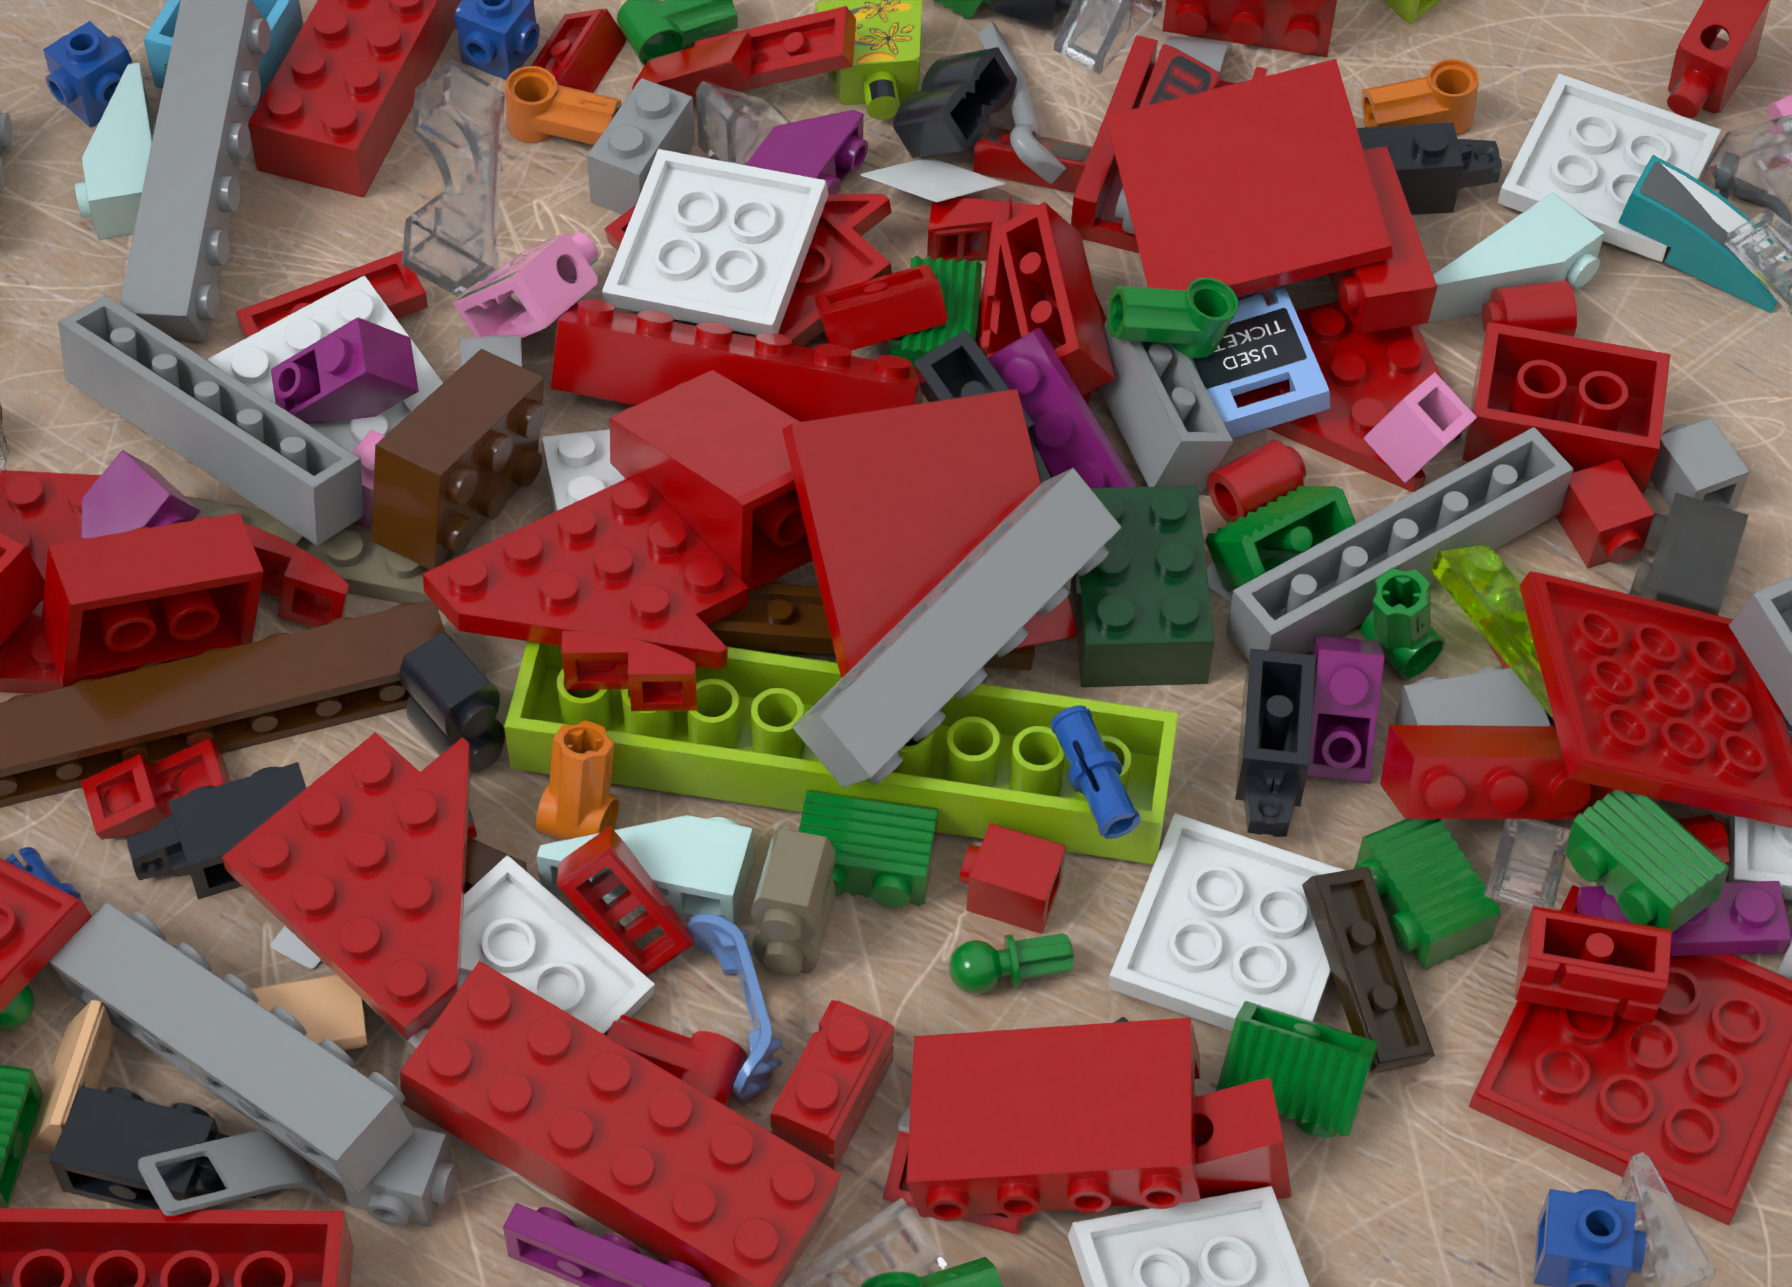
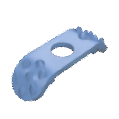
(728, 945)

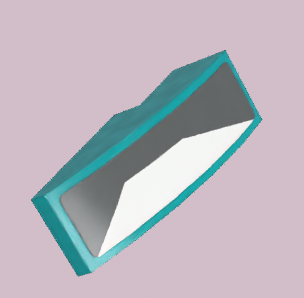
(1694, 224)

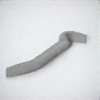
(1027, 132)

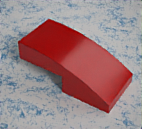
(306, 586)
(653, 674)
(136, 794)

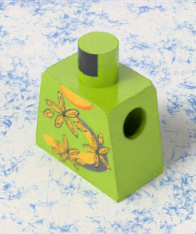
(884, 54)

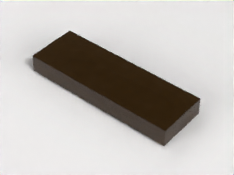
(1368, 967)

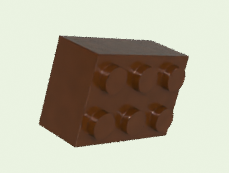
(457, 459)

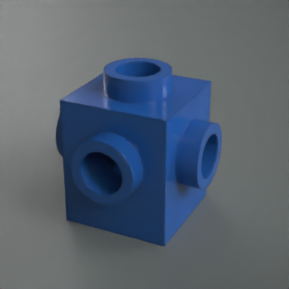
(496, 34)
(86, 70)
(1587, 1240)

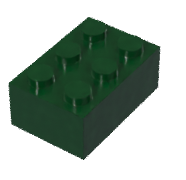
(1148, 603)

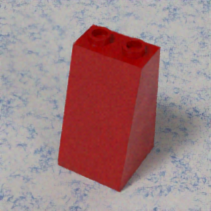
(722, 468)

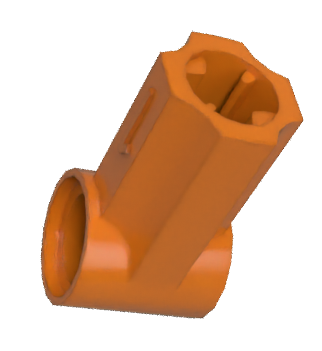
(1441, 97)
(542, 108)
(580, 783)

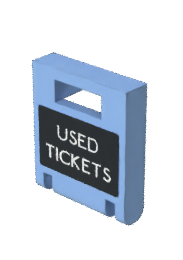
(1257, 351)

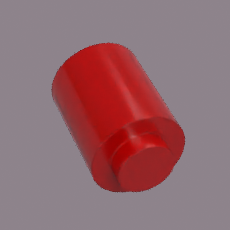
(1534, 306)
(1255, 480)

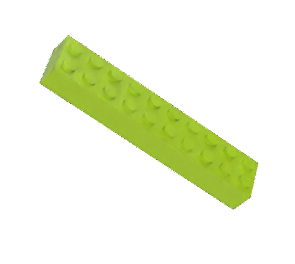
(978, 767)

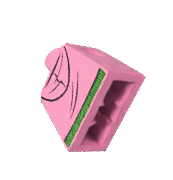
(544, 279)

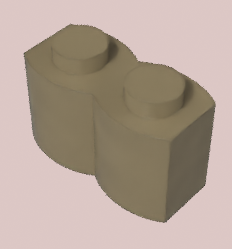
(793, 901)

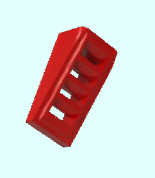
(962, 227)
(611, 851)

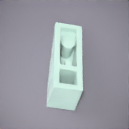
(118, 159)
(1536, 247)
(691, 860)

